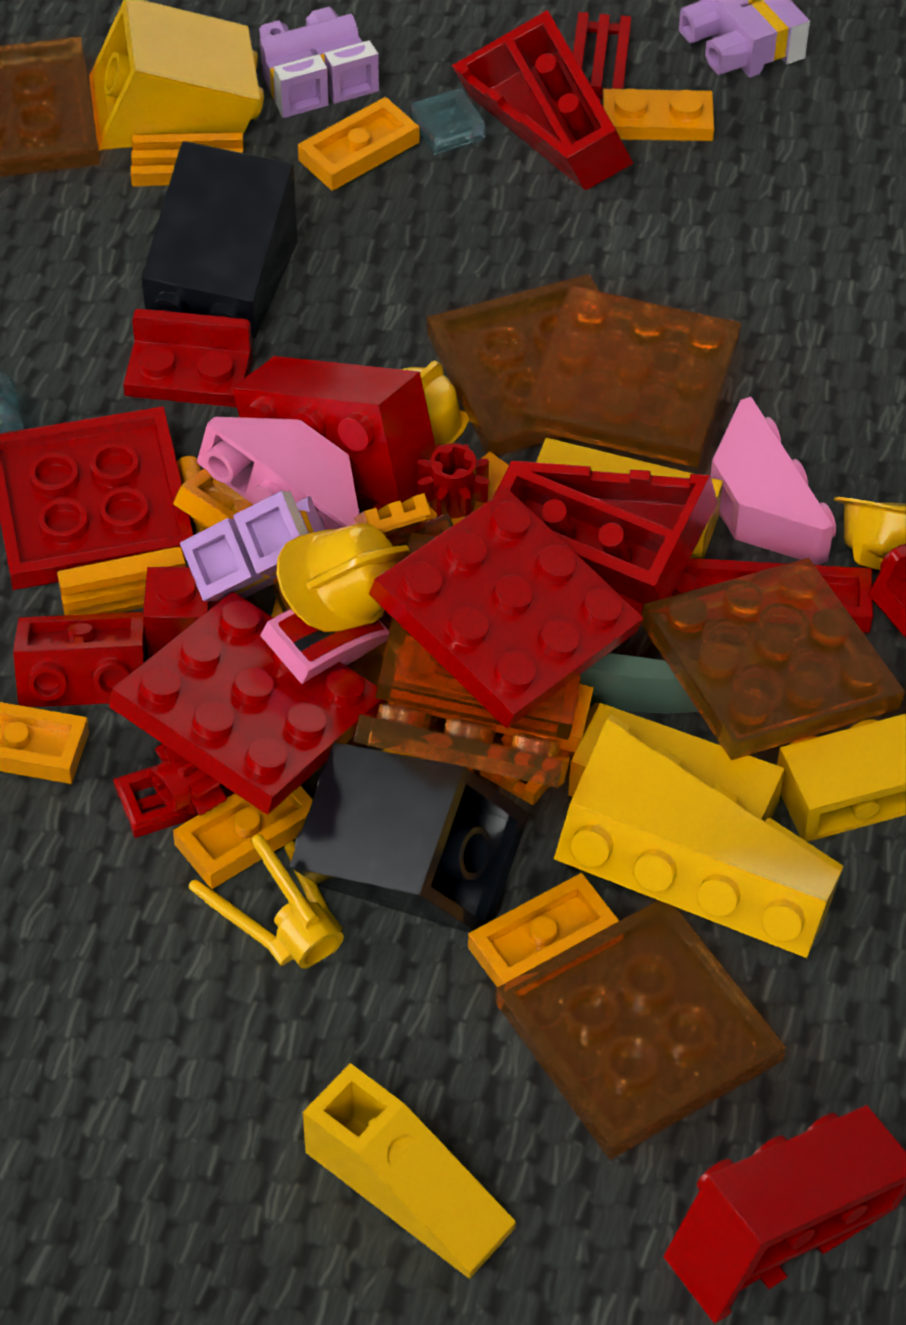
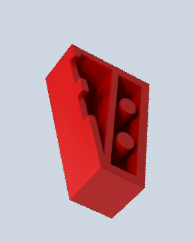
(546, 100)
(362, 409)
(621, 524)
(785, 1204)

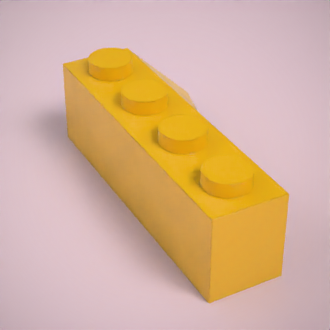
(692, 845)

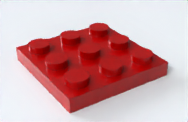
(88, 494)
(506, 607)
(239, 709)

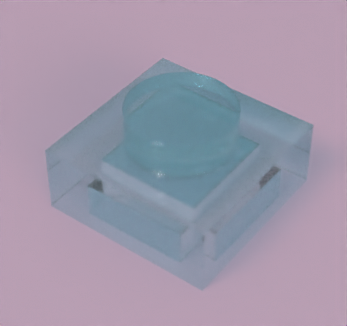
(448, 120)

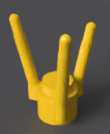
(304, 925)

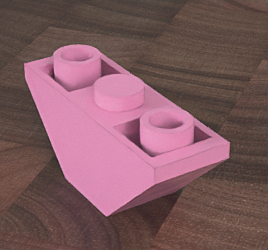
(281, 455)
(768, 492)

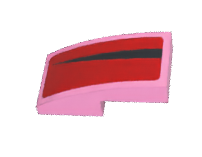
(312, 651)

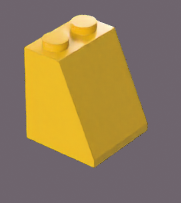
(172, 75)

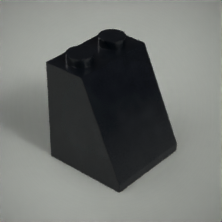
(222, 235)
(410, 836)

